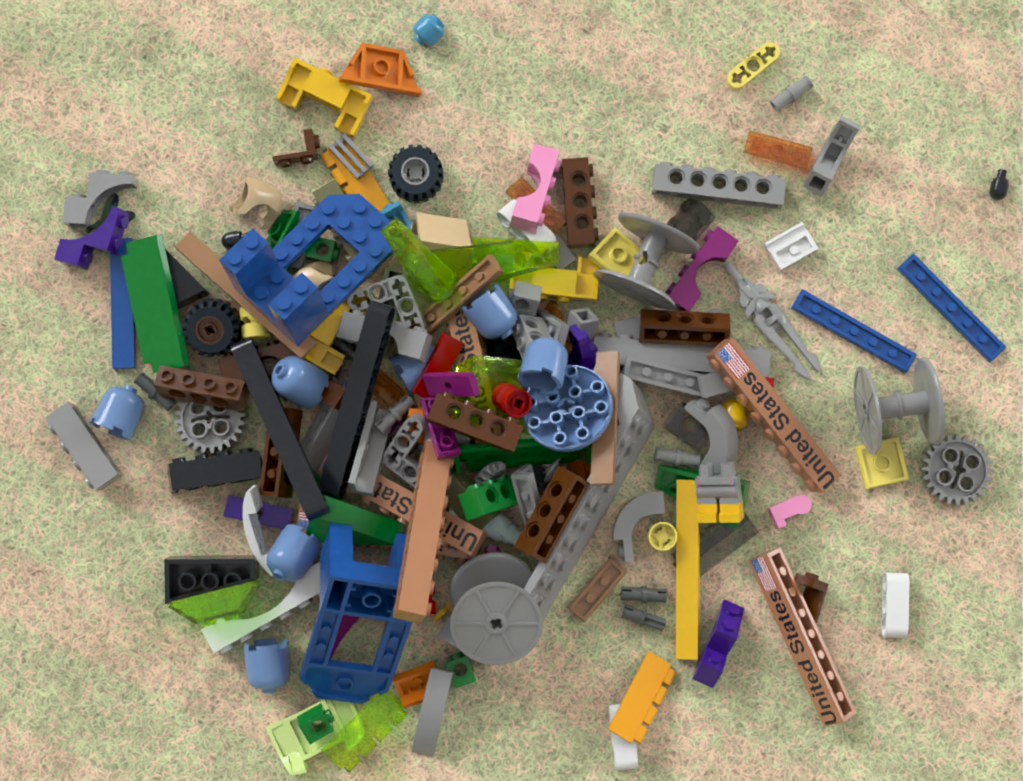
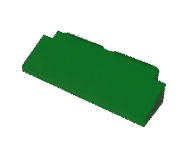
(154, 303)
(526, 452)

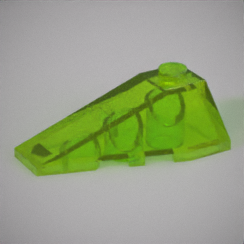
(530, 254)
(421, 265)

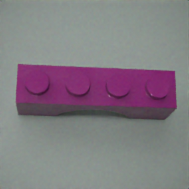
(717, 248)

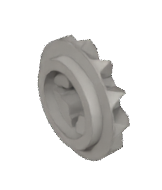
(491, 471)

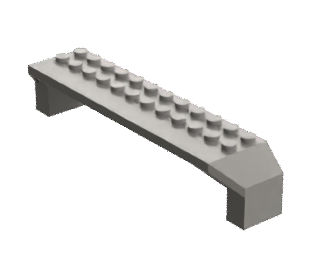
(632, 434)

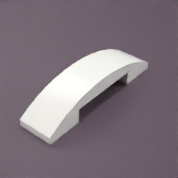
(252, 527)

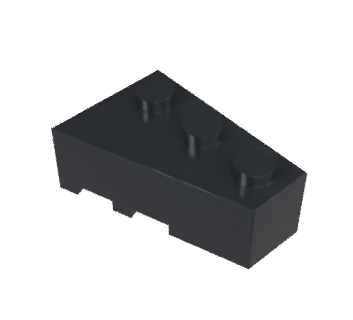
(185, 286)

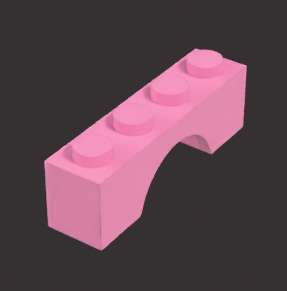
(528, 209)

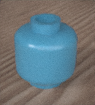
(429, 30)

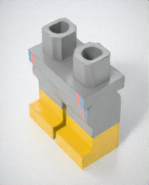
(719, 494)

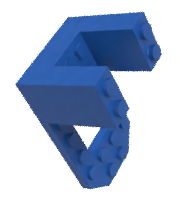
(296, 303)
(361, 592)

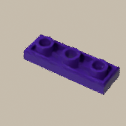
(272, 516)

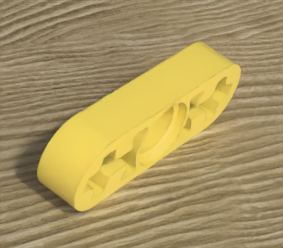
(769, 60)

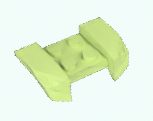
(293, 745)

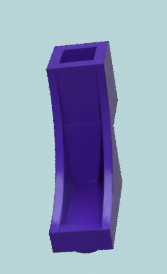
(106, 239)
(719, 644)

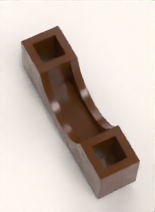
(274, 349)

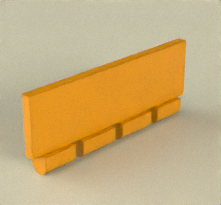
(365, 186)
(637, 702)

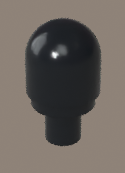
(999, 186)
(231, 238)

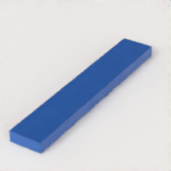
(951, 308)
(121, 314)
(853, 331)

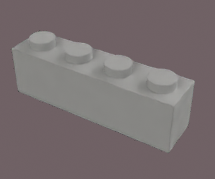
(84, 446)

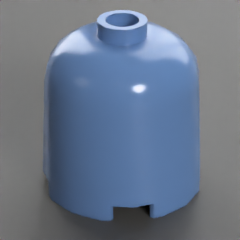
(492, 313)
(543, 366)
(408, 369)
(299, 381)
(119, 412)
(293, 554)
(267, 664)

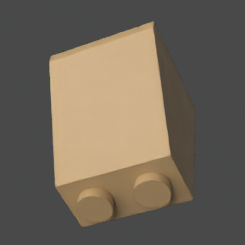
(440, 231)

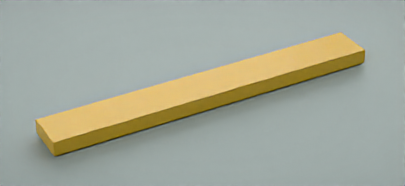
(687, 572)

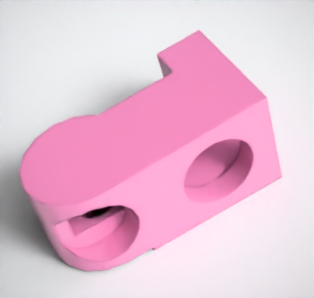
(796, 505)

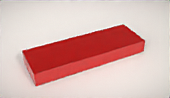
(439, 361)

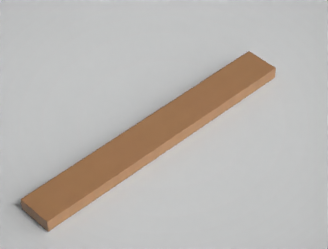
(209, 264)

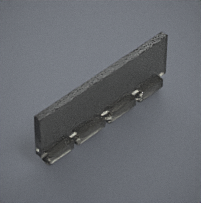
(722, 542)

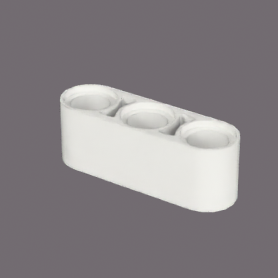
(504, 216)
(896, 605)
(624, 752)

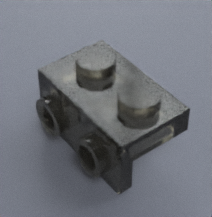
(692, 218)

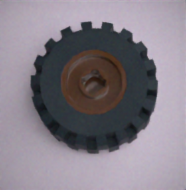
(212, 327)

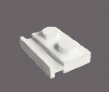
(790, 246)

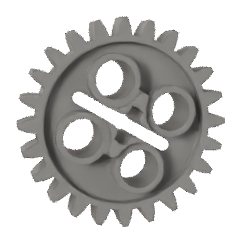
(211, 438)
(975, 476)

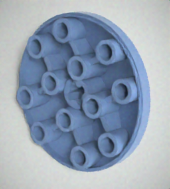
(574, 414)

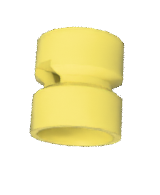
(252, 327)
(661, 536)

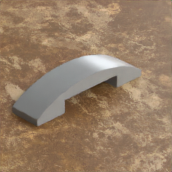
(432, 711)

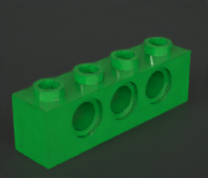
(488, 498)

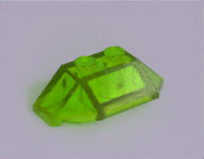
(217, 604)

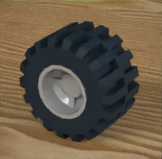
(415, 173)

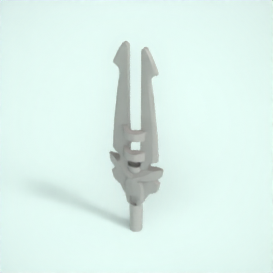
(755, 300)

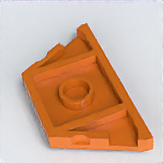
(381, 69)

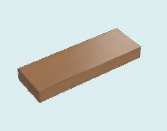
(597, 589)

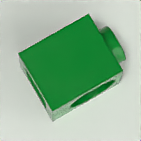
(333, 254)
(461, 680)
(315, 732)

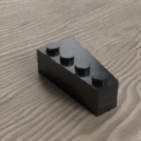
(214, 470)
(205, 574)

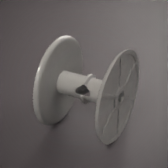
(656, 238)
(924, 401)
(491, 610)

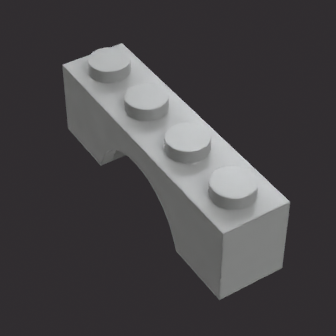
(411, 343)

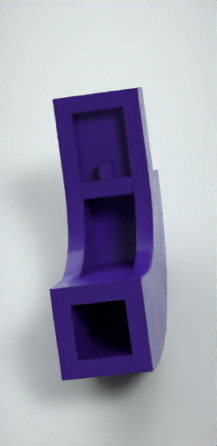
(583, 348)

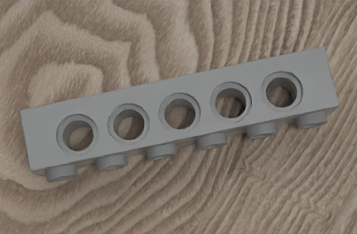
(729, 194)

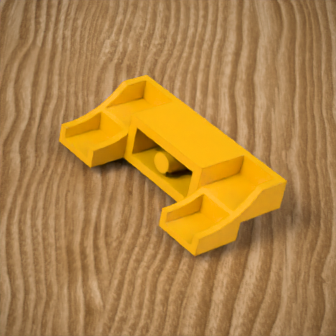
(562, 283)

